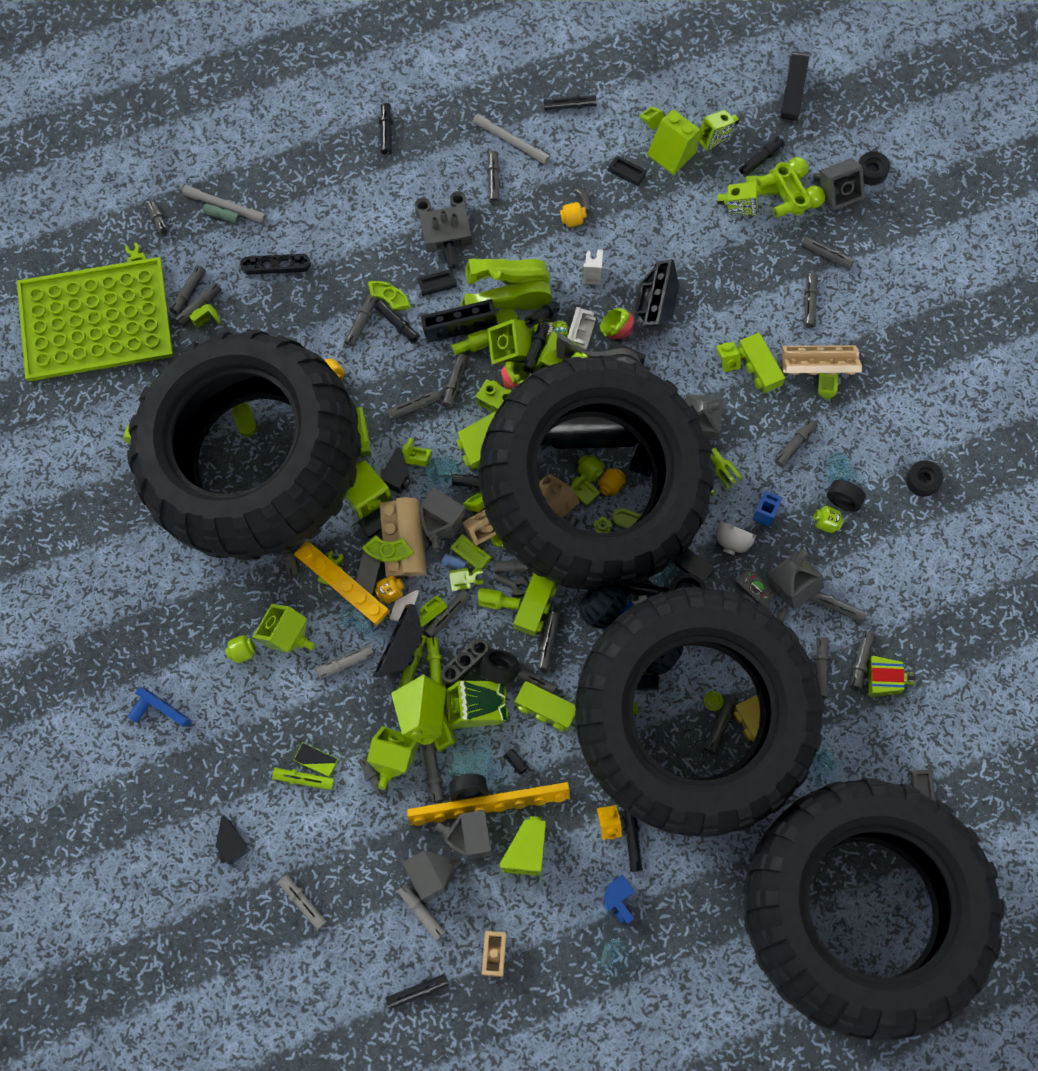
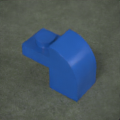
(767, 508)
(614, 896)

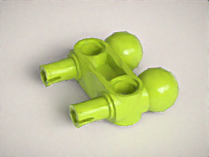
(791, 188)

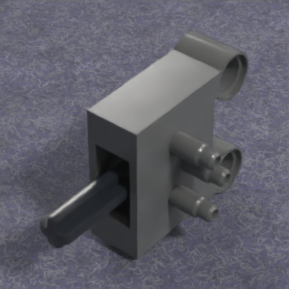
(445, 227)

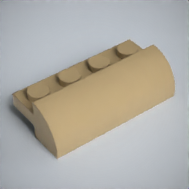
(821, 359)
(403, 520)

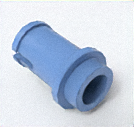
(453, 562)

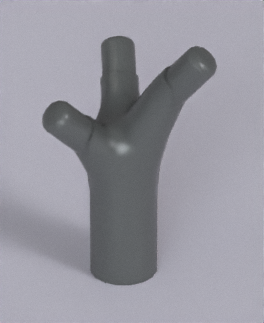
(585, 198)

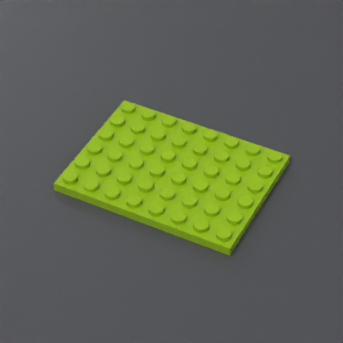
(94, 319)

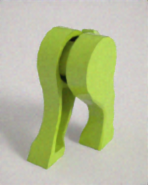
(524, 279)

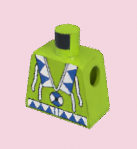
(716, 128)
(741, 198)

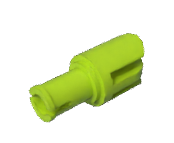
(473, 342)
(722, 466)
(496, 600)

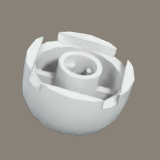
(734, 538)

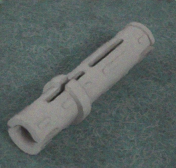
(341, 663)
(286, 883)
(415, 904)

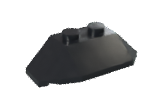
(658, 294)
(402, 643)

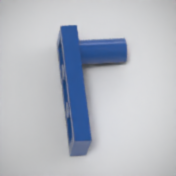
(148, 698)

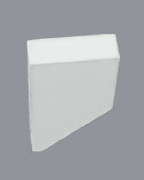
(400, 604)

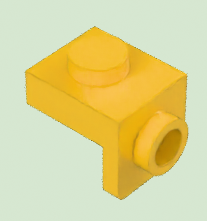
(609, 822)

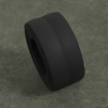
(880, 161)
(928, 468)

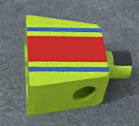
(887, 677)

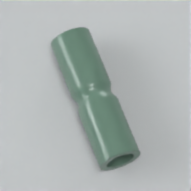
(221, 213)

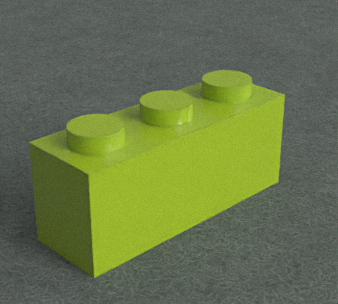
(760, 363)
(535, 605)
(545, 706)

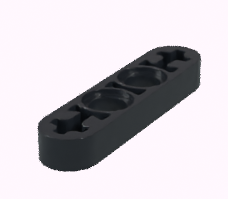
(275, 264)

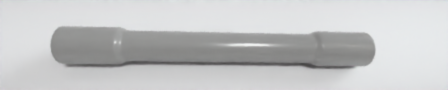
(536, 153)
(199, 195)

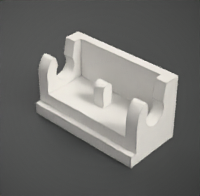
(593, 269)
(582, 327)

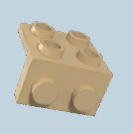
(558, 495)

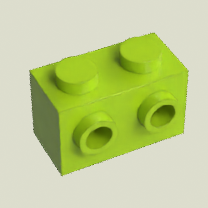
(491, 395)

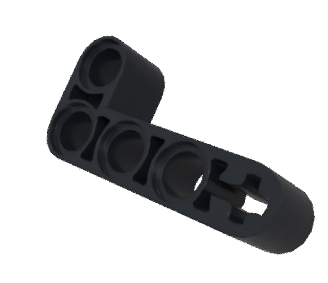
(795, 85)

